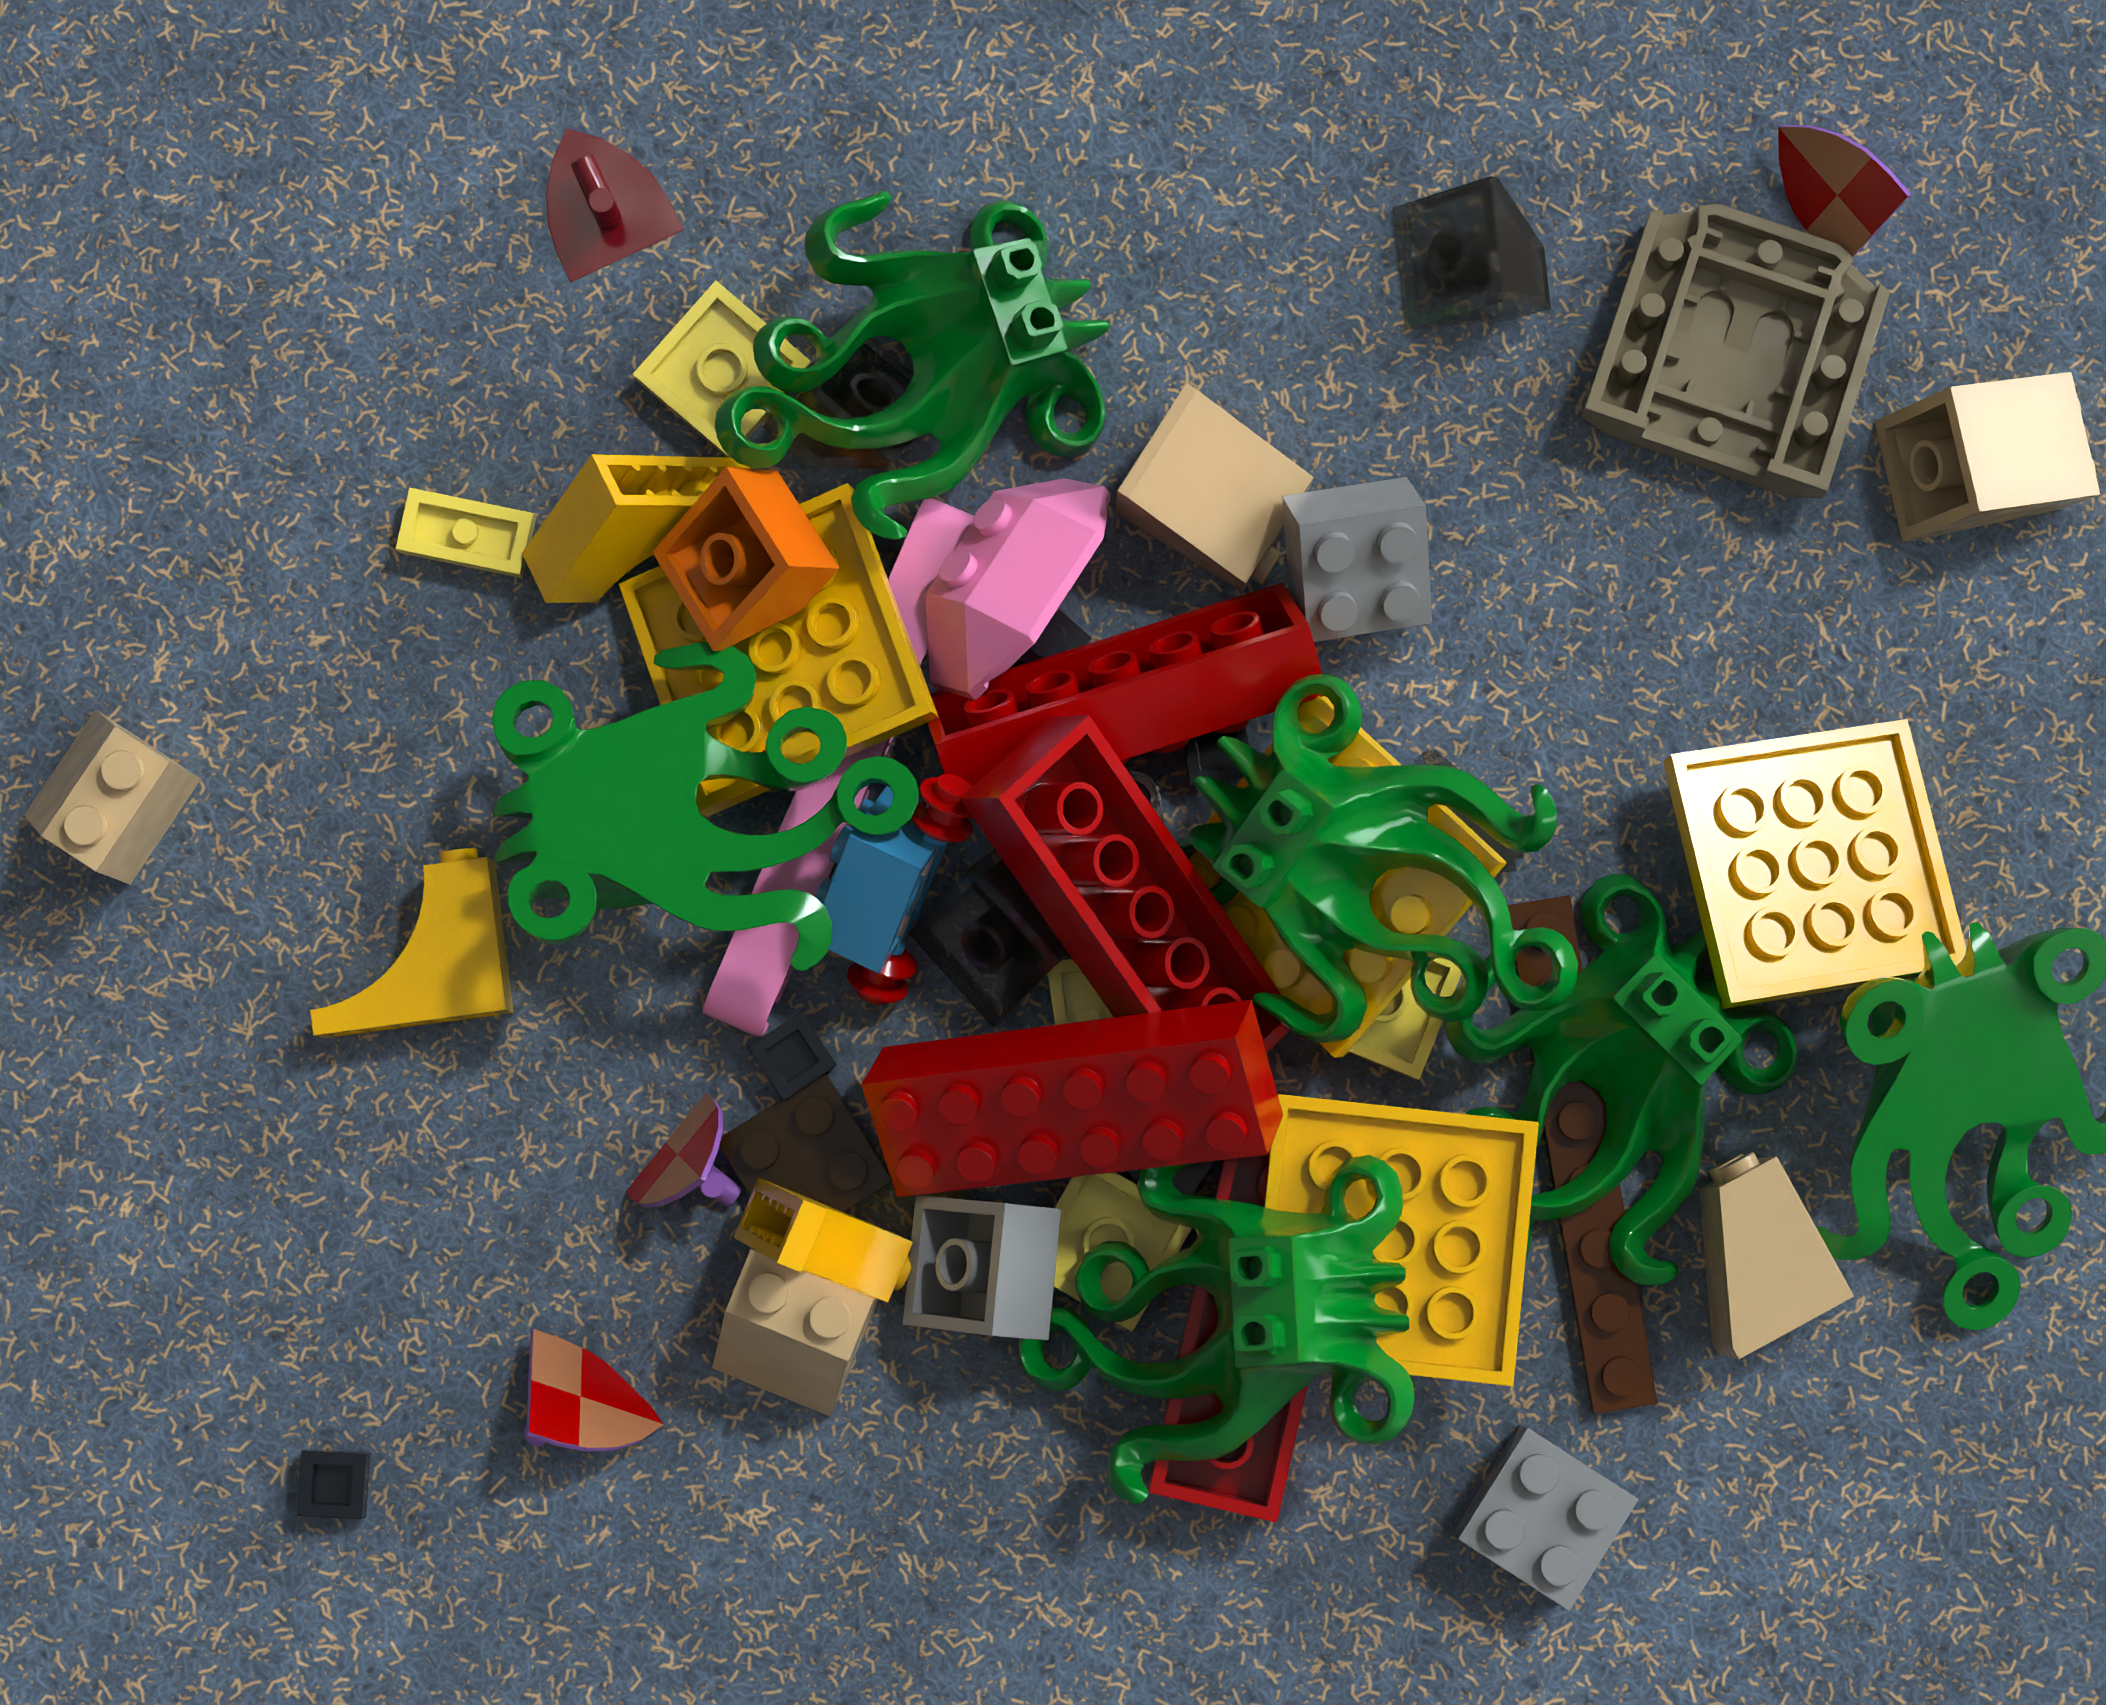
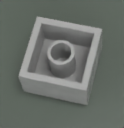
(1358, 558)
(982, 1267)
(1544, 1516)

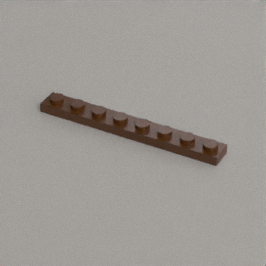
(1602, 1298)

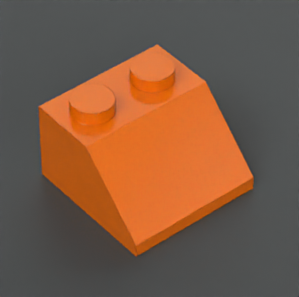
(744, 556)

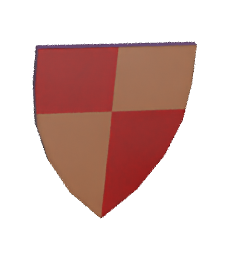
(1836, 185)
(687, 1162)
(581, 1400)

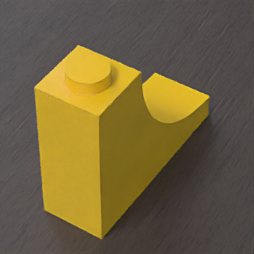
(614, 520)
(450, 965)
(824, 1241)

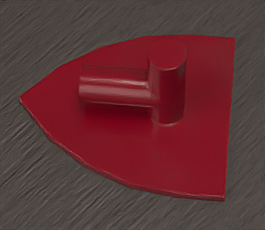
(603, 205)

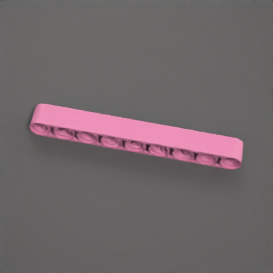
(760, 957)

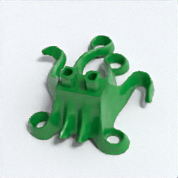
(978, 340)
(623, 819)
(1320, 834)
(1647, 1040)
(1963, 1053)
(1289, 1308)

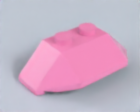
(1009, 579)

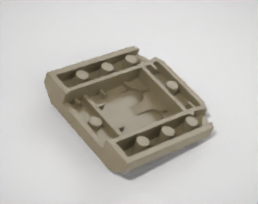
(1738, 348)

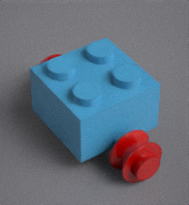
(885, 882)

